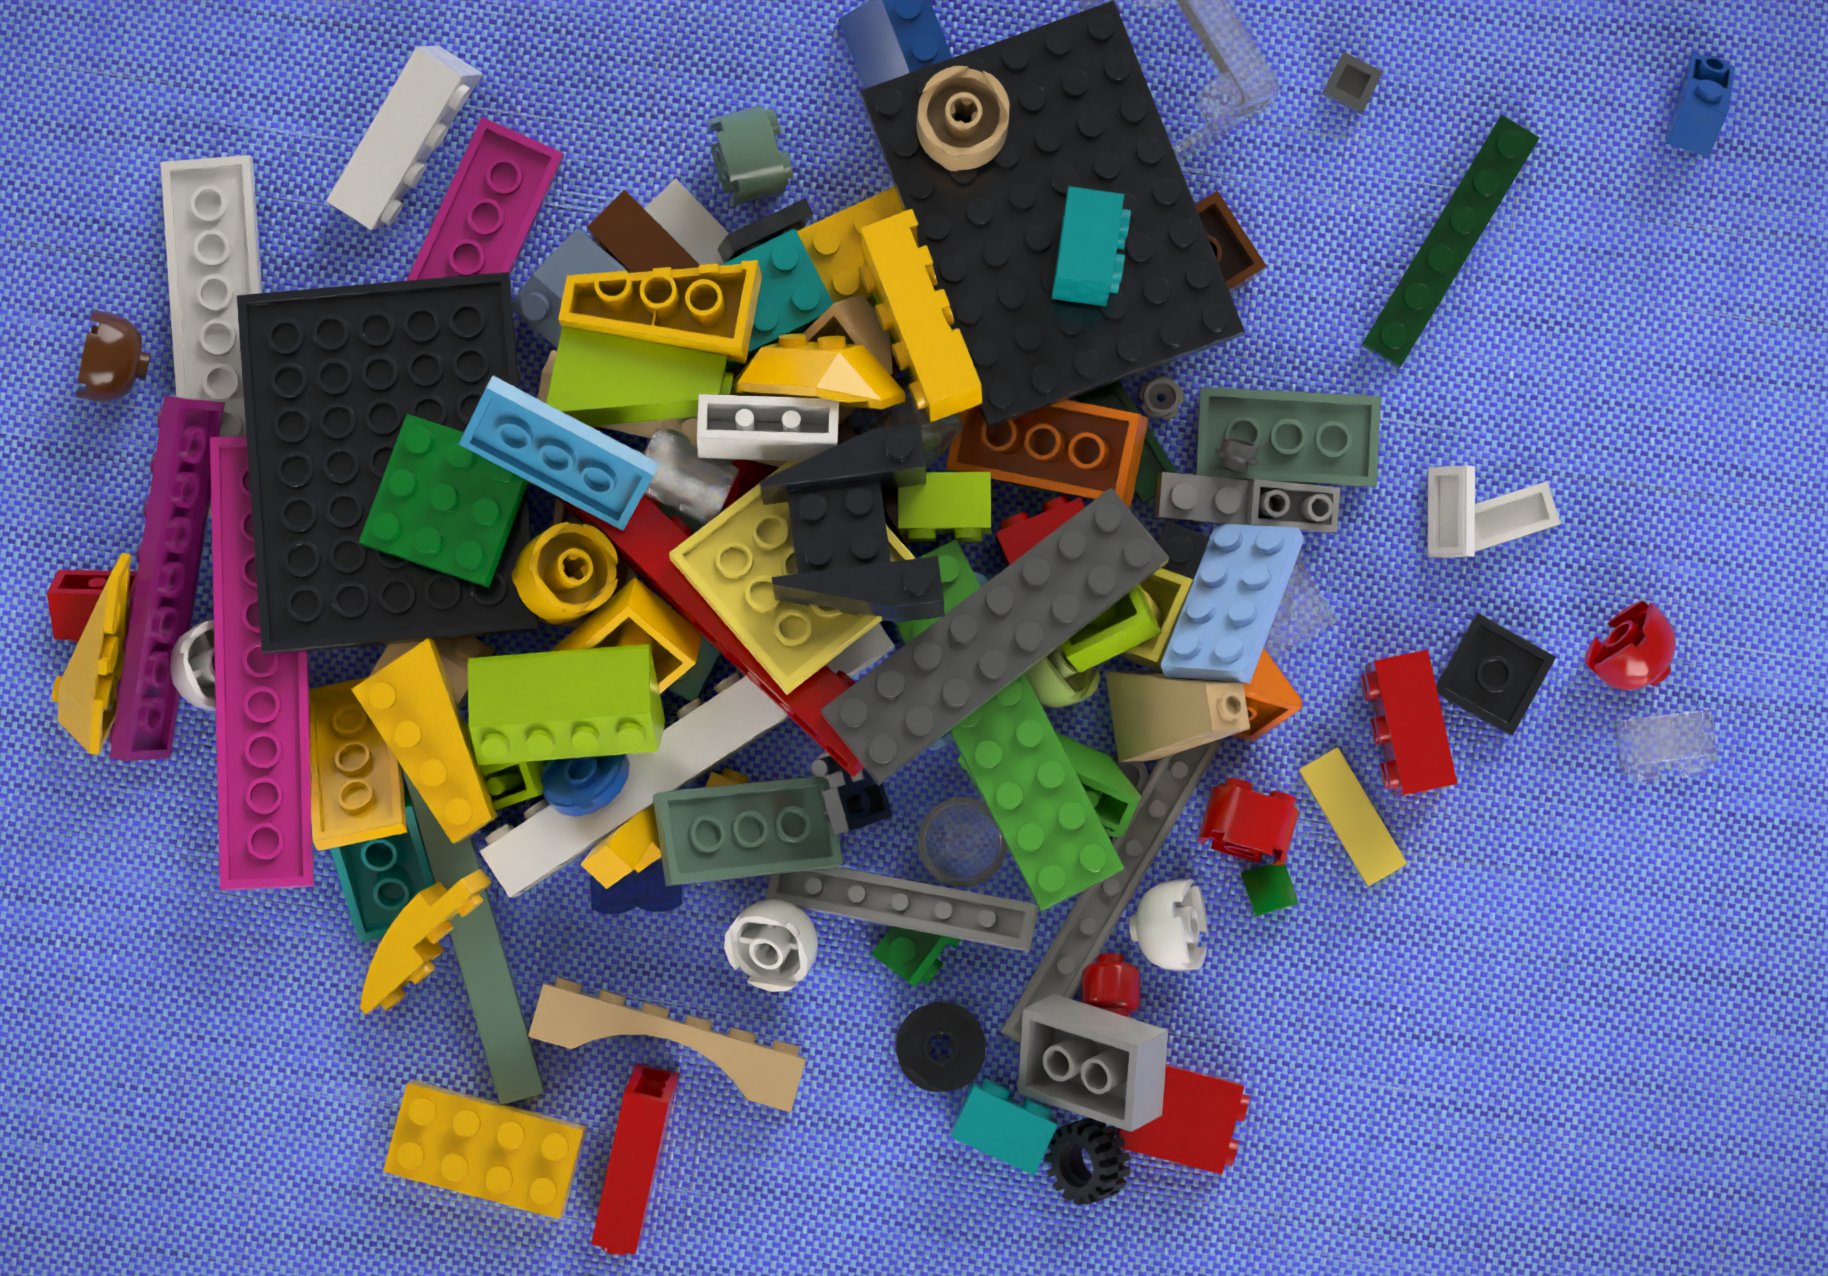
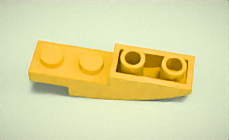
(413, 939)

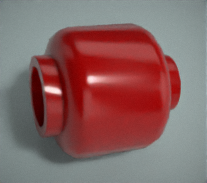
(1112, 984)

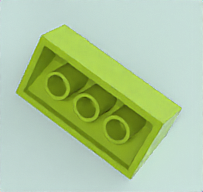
(564, 704)

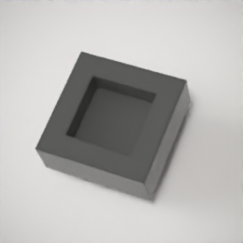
(1352, 82)

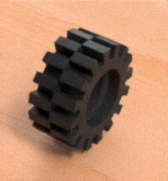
(1105, 1157)

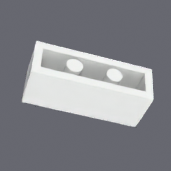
(765, 427)

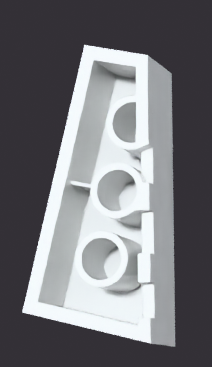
(403, 136)

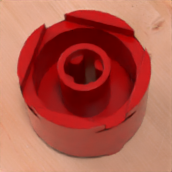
(1249, 822)

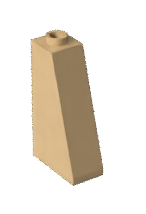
(1170, 715)

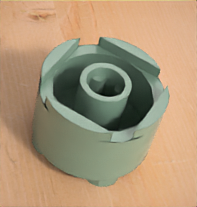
(749, 155)

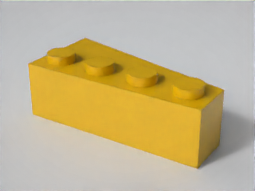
(683, 308)
(918, 317)
(424, 729)

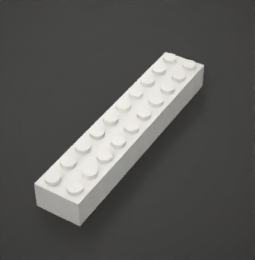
(687, 750)

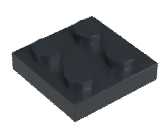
(1494, 674)

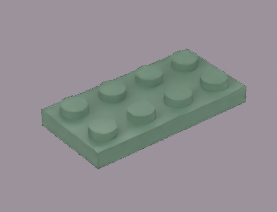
(1297, 435)
(745, 830)

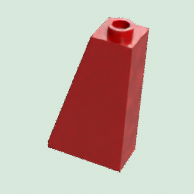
(634, 1159)

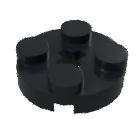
(941, 1073)

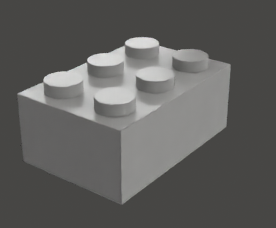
(1092, 1062)

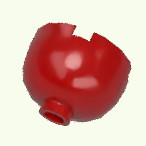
(1636, 650)

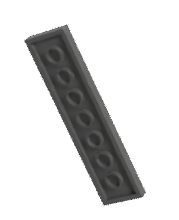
(994, 636)

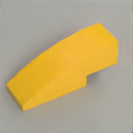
(625, 849)

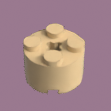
(971, 94)

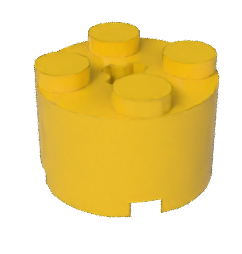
(546, 587)

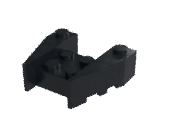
(843, 530)

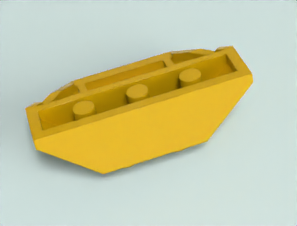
(819, 370)

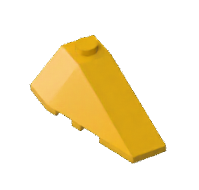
(90, 680)

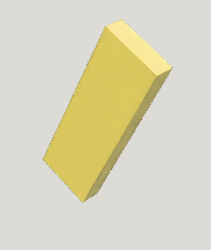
(1352, 816)

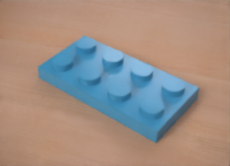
(558, 453)

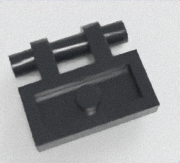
(850, 800)

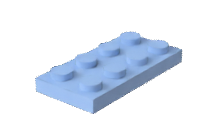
(1232, 603)

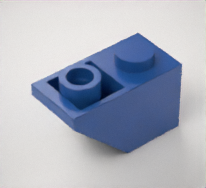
(1701, 104)

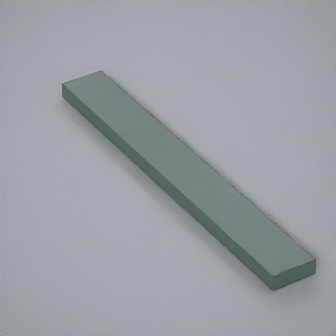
(483, 966)

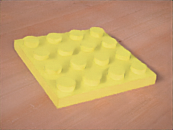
(733, 571)

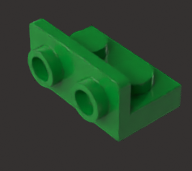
(912, 953)

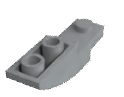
(1246, 502)

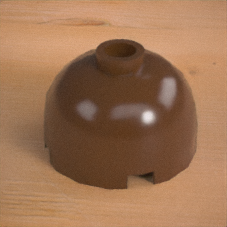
(111, 359)

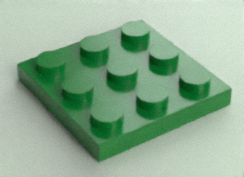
(443, 504)

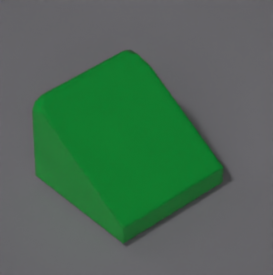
(1269, 889)

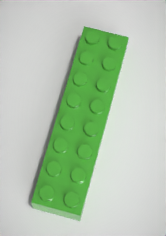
(1025, 773)

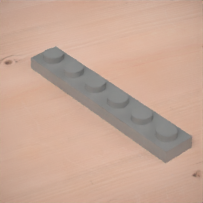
(909, 905)

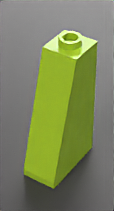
(631, 380)

